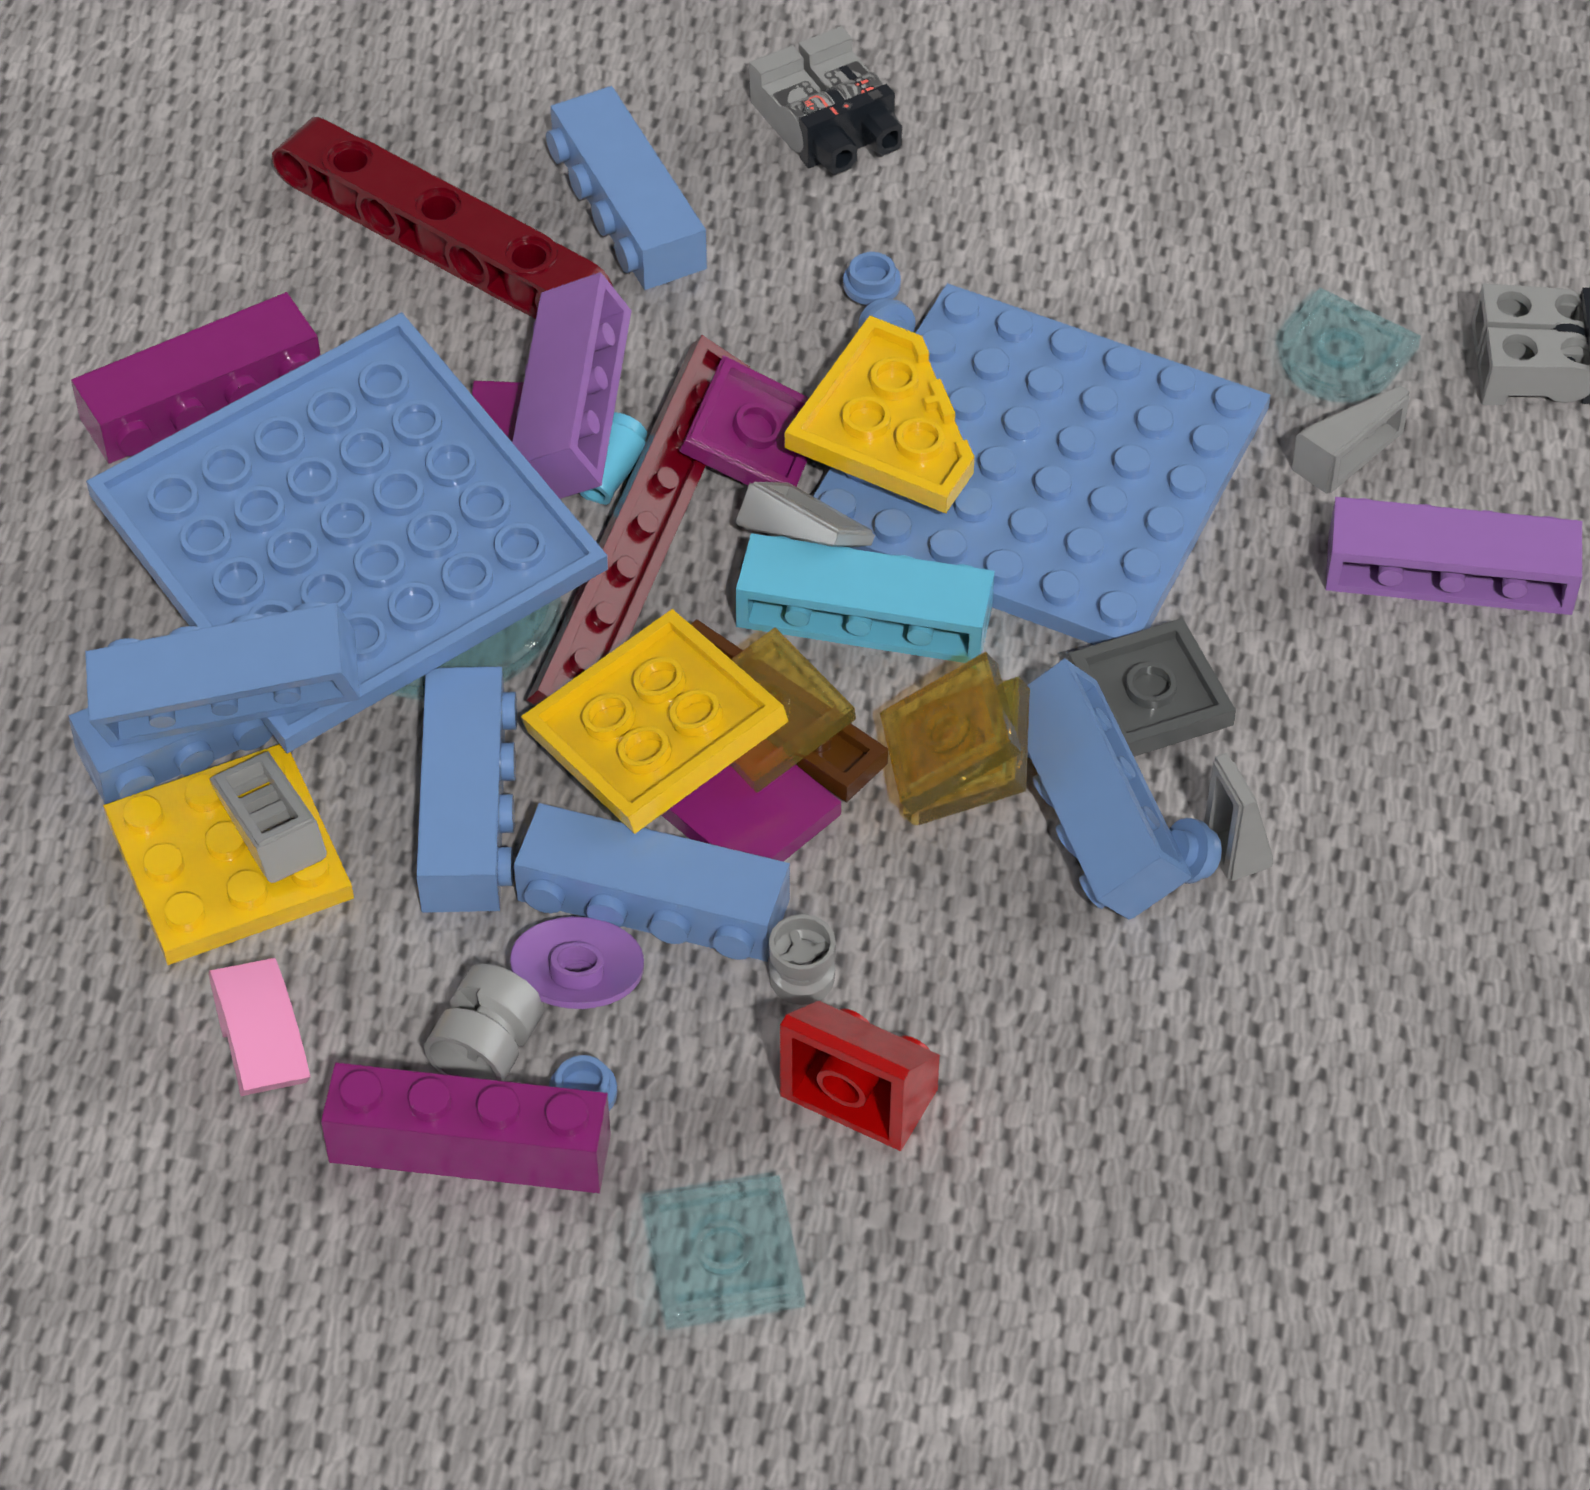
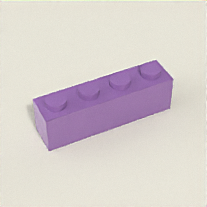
(572, 383)
(1454, 555)

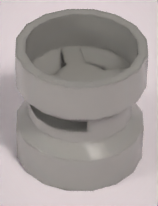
(802, 959)

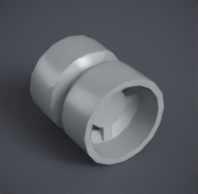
(485, 1024)

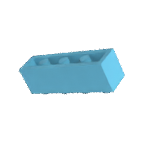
(864, 598)

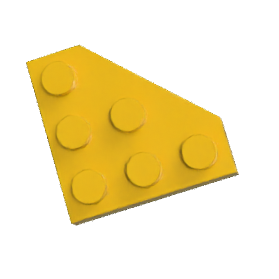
(886, 419)

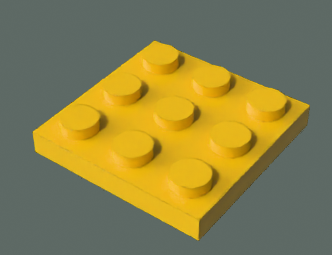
(654, 720)
(199, 873)

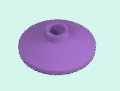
(578, 962)

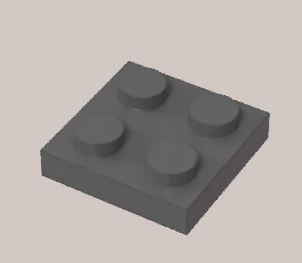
(1158, 686)

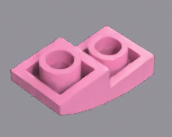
(259, 1026)

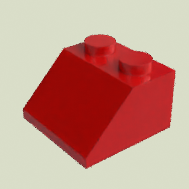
(856, 1072)

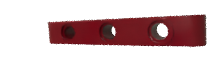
(427, 215)

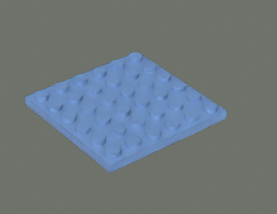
(1084, 467)
(357, 489)

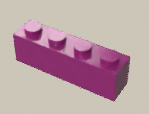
(191, 376)
(466, 1127)

